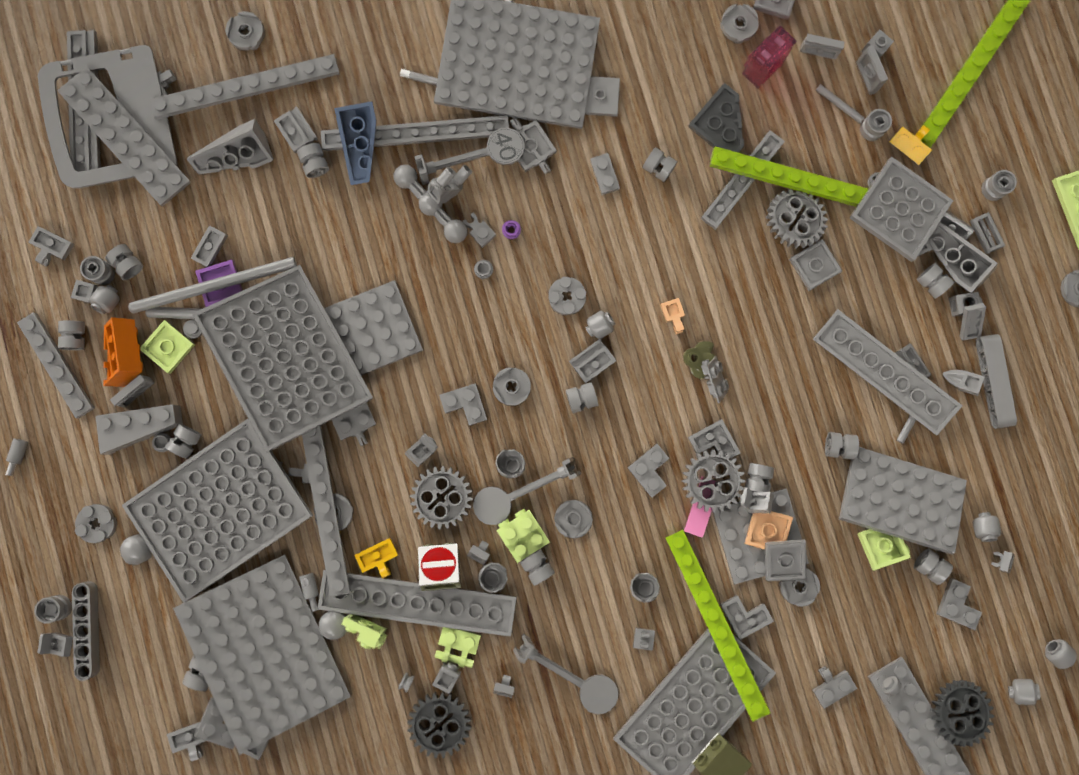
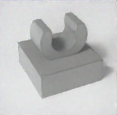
(478, 553)
(1006, 561)
(643, 639)
(503, 688)

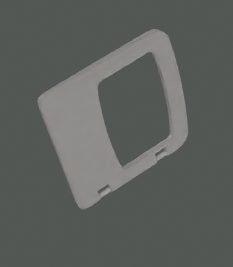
(133, 83)

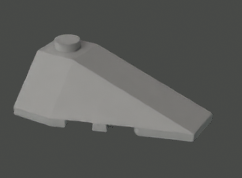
(236, 149)
(962, 260)

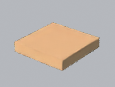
(767, 528)

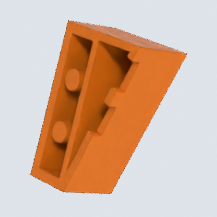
(122, 352)

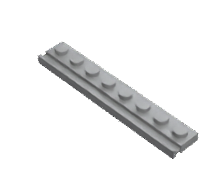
(83, 140)

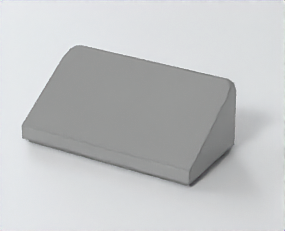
(957, 225)
(910, 355)

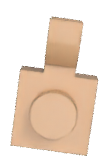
(673, 312)

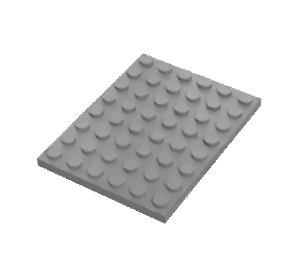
(517, 61)
(282, 357)
(217, 511)
(261, 653)

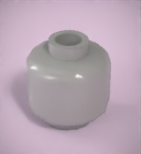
(104, 299)
(600, 324)
(987, 527)
(1060, 654)
(1024, 692)

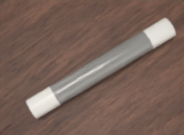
(418, 77)

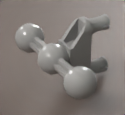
(439, 192)

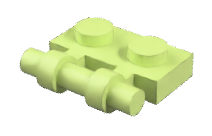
(459, 640)

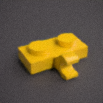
(911, 144)
(377, 556)

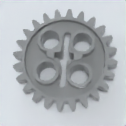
(782, 208)
(717, 497)
(453, 511)

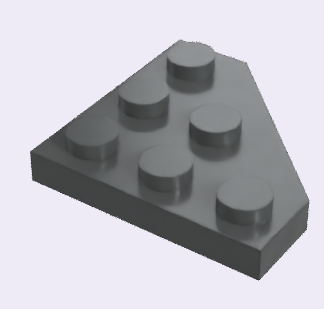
(720, 120)

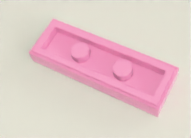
(697, 517)

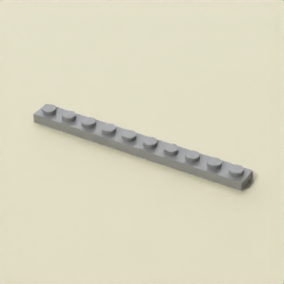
(244, 86)
(424, 132)
(326, 512)

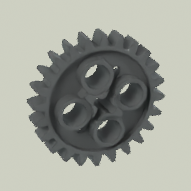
(965, 732)
(450, 737)

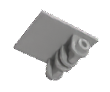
(717, 384)

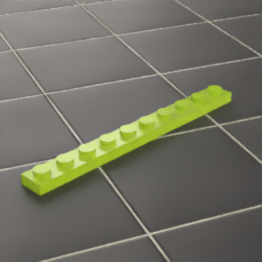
(972, 69)
(787, 176)
(717, 626)

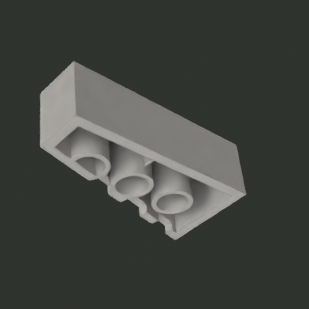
(126, 428)

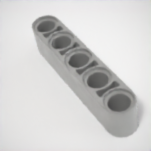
(996, 381)
(80, 639)

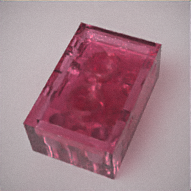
(768, 57)

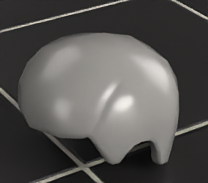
(510, 463)
(135, 550)
(492, 577)
(644, 587)
(331, 626)

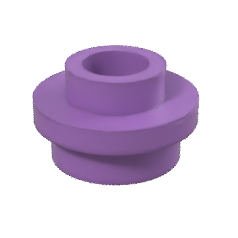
(511, 223)

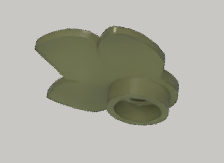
(702, 352)

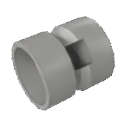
(876, 124)
(312, 160)
(653, 161)
(999, 185)
(123, 260)
(97, 270)
(935, 280)
(71, 335)
(582, 397)
(185, 434)
(838, 445)
(759, 478)
(537, 567)
(935, 568)
(53, 609)
(194, 678)

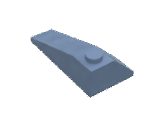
(357, 136)

